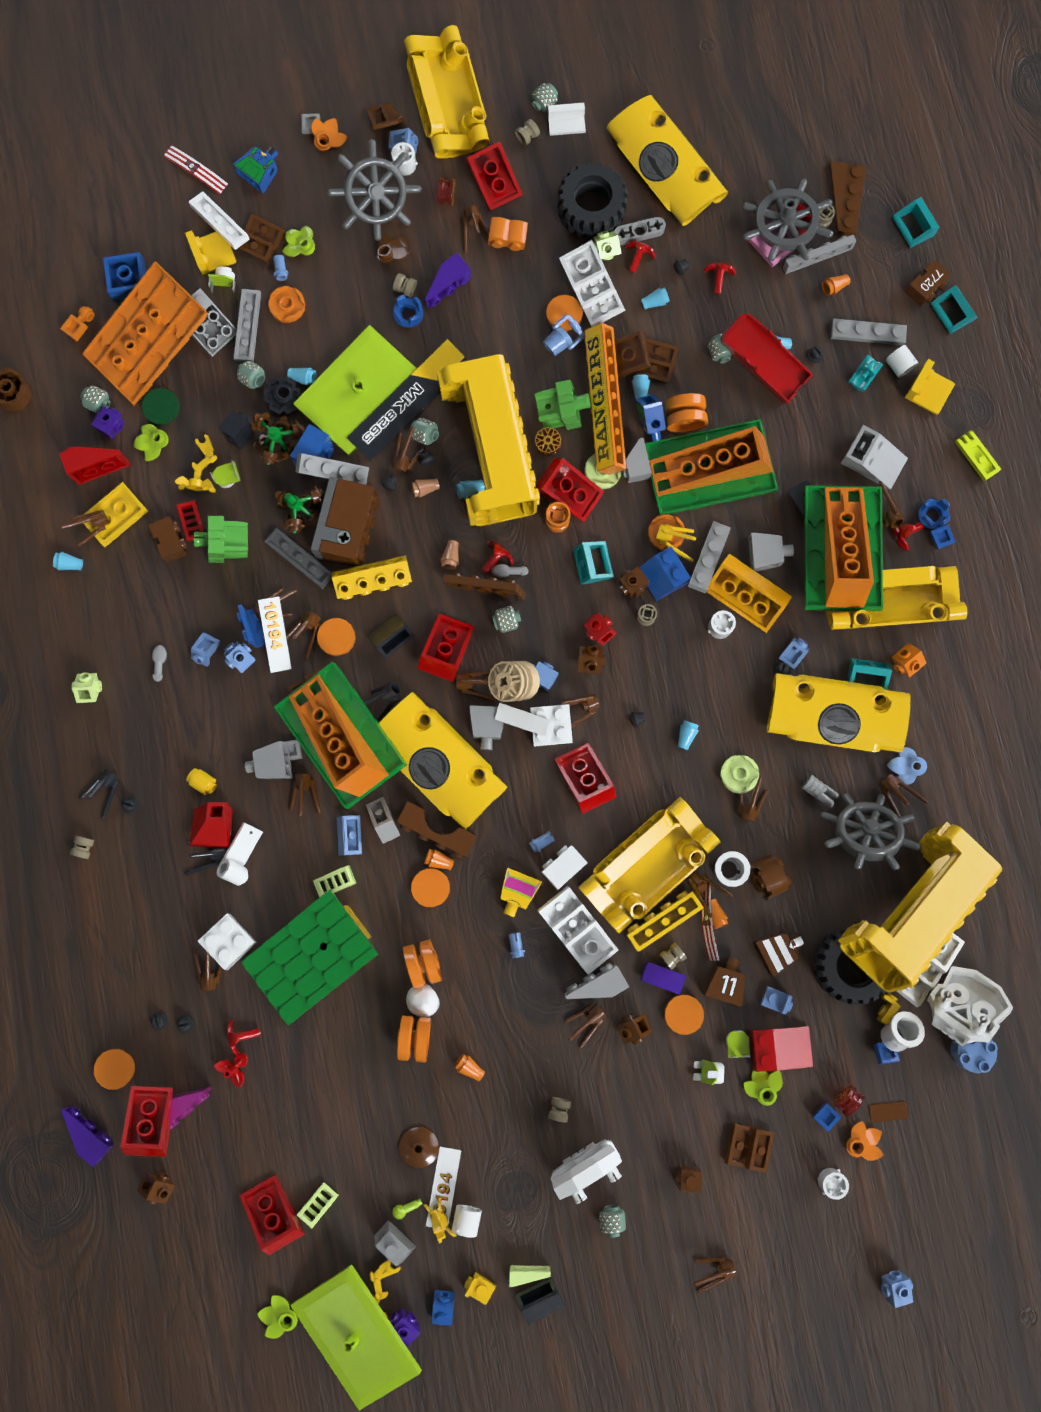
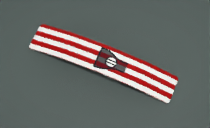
(196, 169)
(707, 927)

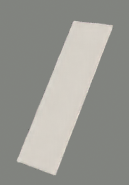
(522, 719)

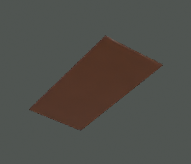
(888, 1112)

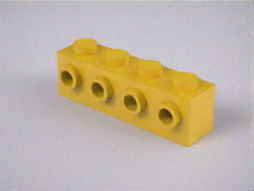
(371, 577)
(664, 921)

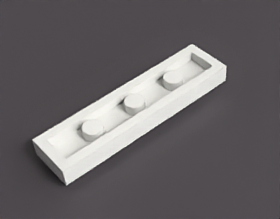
(219, 220)

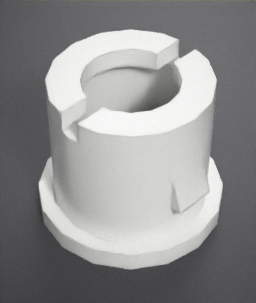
(742, 865)
(910, 1028)

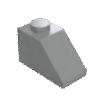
(637, 464)
(382, 820)

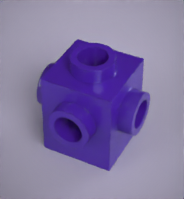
(108, 422)
(405, 1325)

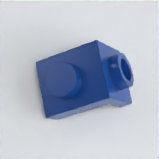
(443, 1307)

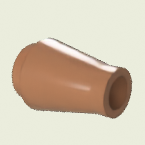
(424, 486)
(450, 557)

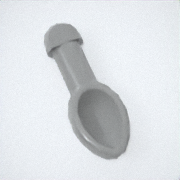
(504, 571)
(159, 656)

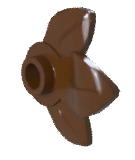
(392, 249)

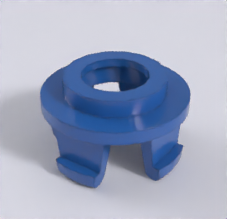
(408, 303)
(941, 507)

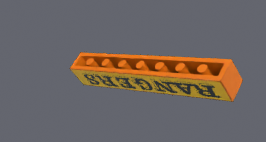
(605, 399)

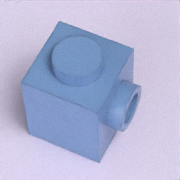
(546, 674)

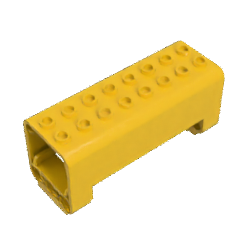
(497, 436)
(927, 914)

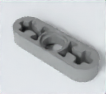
(624, 229)

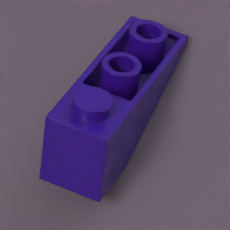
(449, 277)
(88, 1141)

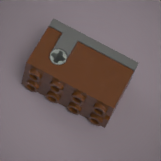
(345, 522)

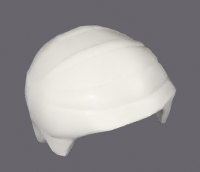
(422, 1001)

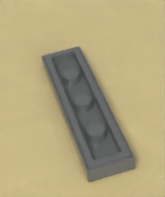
(299, 558)

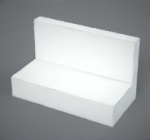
(566, 119)

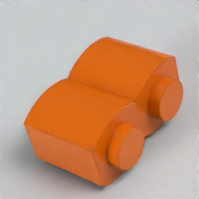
(507, 233)

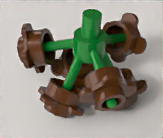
(275, 434)
(306, 503)

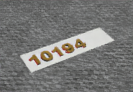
(274, 634)
(444, 1181)

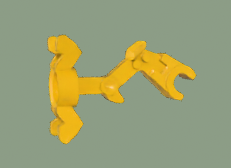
(196, 483)
(439, 1222)
(383, 1271)

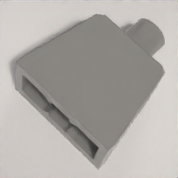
(767, 551)
(485, 725)
(271, 762)
(393, 1243)

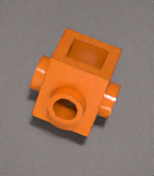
(908, 660)

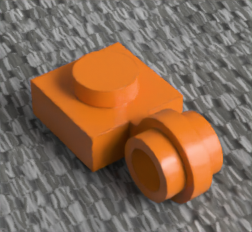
(74, 326)

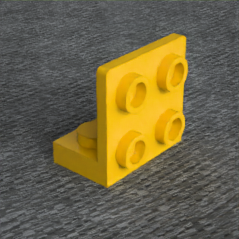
(210, 251)
(930, 389)

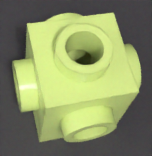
(607, 244)
(86, 687)

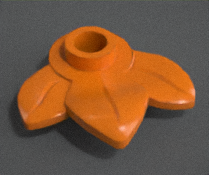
(329, 133)
(867, 1141)

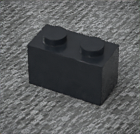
(237, 429)

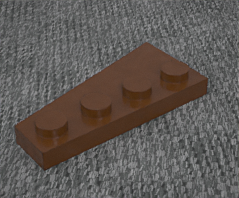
(847, 195)
(484, 585)

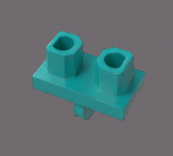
(865, 373)

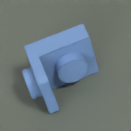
(403, 135)
(204, 649)
(794, 652)
(777, 1000)

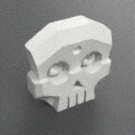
(961, 1015)
(585, 1169)

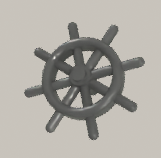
(374, 190)
(787, 219)
(870, 831)

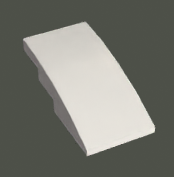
(592, 283)
(578, 930)
(931, 976)

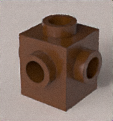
(635, 576)
(590, 659)
(631, 1031)
(156, 1187)

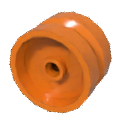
(686, 413)
(421, 964)
(413, 1038)

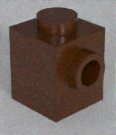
(689, 1179)

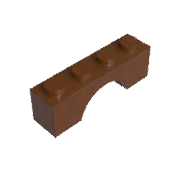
(415, 819)

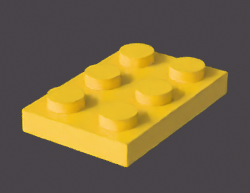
(121, 510)

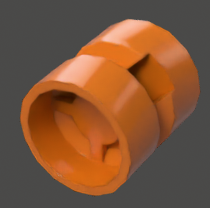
(557, 517)

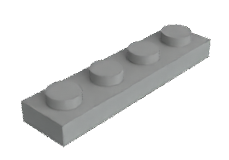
(819, 254)
(247, 325)
(868, 332)
(331, 468)
(709, 557)

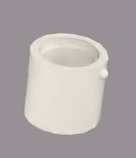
(410, 163)
(902, 361)
(721, 624)
(833, 1183)
(466, 1221)

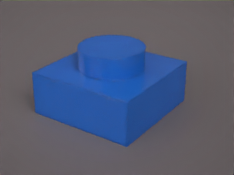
(942, 537)
(885, 1055)
(826, 1116)

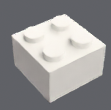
(558, 728)
(564, 867)
(227, 941)

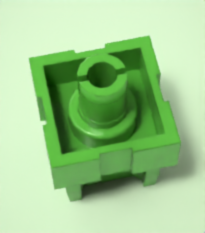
(561, 406)
(223, 539)

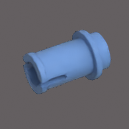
(280, 269)
(541, 842)
(516, 945)

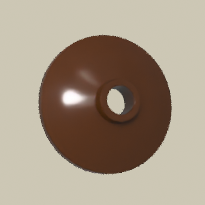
(423, 1137)

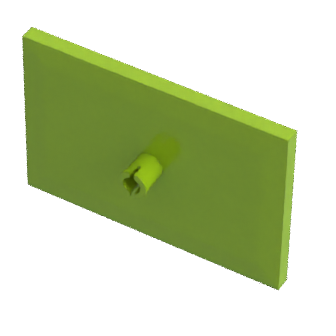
(354, 387)
(356, 1337)

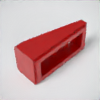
(191, 504)

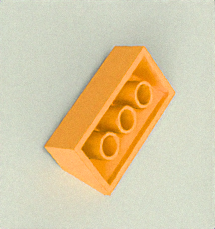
(748, 593)

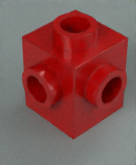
(600, 628)

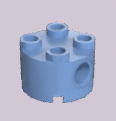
(974, 1056)

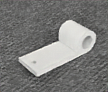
(233, 862)

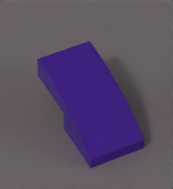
(663, 977)

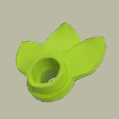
(299, 242)
(148, 441)
(764, 1082)
(274, 1317)

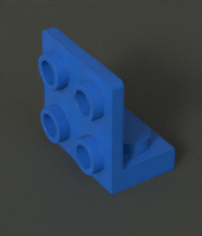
(253, 627)

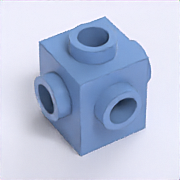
(241, 662)
(897, 1288)

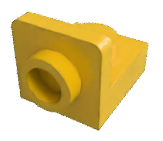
(887, 1011)
(479, 1288)

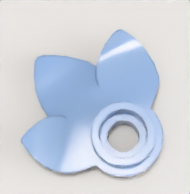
(904, 765)

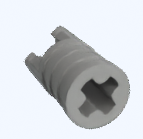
(820, 791)

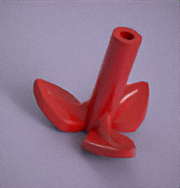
(641, 248)
(720, 269)
(904, 532)
(498, 551)
(234, 1038)
(229, 1069)

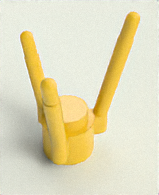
(666, 534)

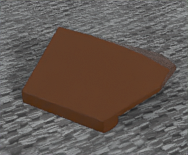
(383, 116)

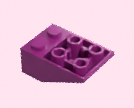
(183, 1104)

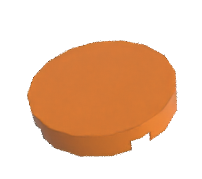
(286, 304)
(564, 305)
(654, 528)
(336, 637)
(430, 887)
(684, 1014)
(114, 1069)

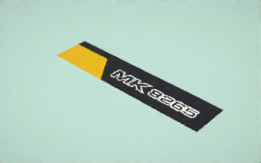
(404, 403)

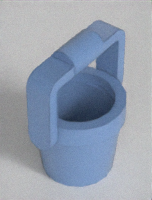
(559, 339)

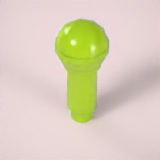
(400, 1211)

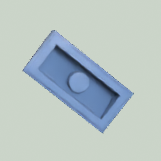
(349, 835)

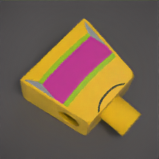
(518, 891)

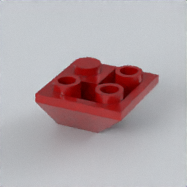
(211, 825)

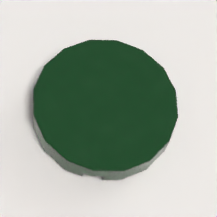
(160, 406)

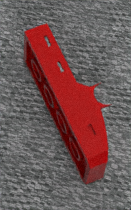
(765, 357)

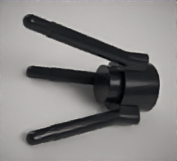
(388, 693)
(106, 779)
(215, 853)

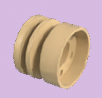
(513, 681)

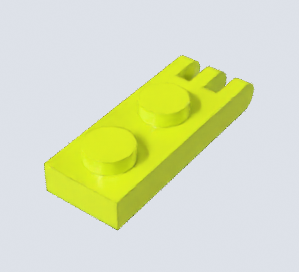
(977, 455)

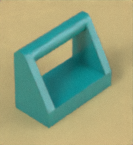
(924, 219)
(956, 293)
(585, 562)
(870, 667)

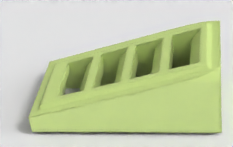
(347, 870)
(305, 1218)
(524, 1274)

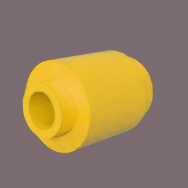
(201, 781)

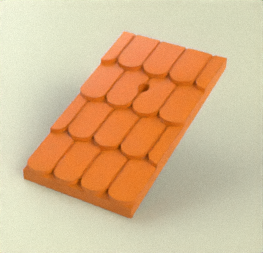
(145, 333)

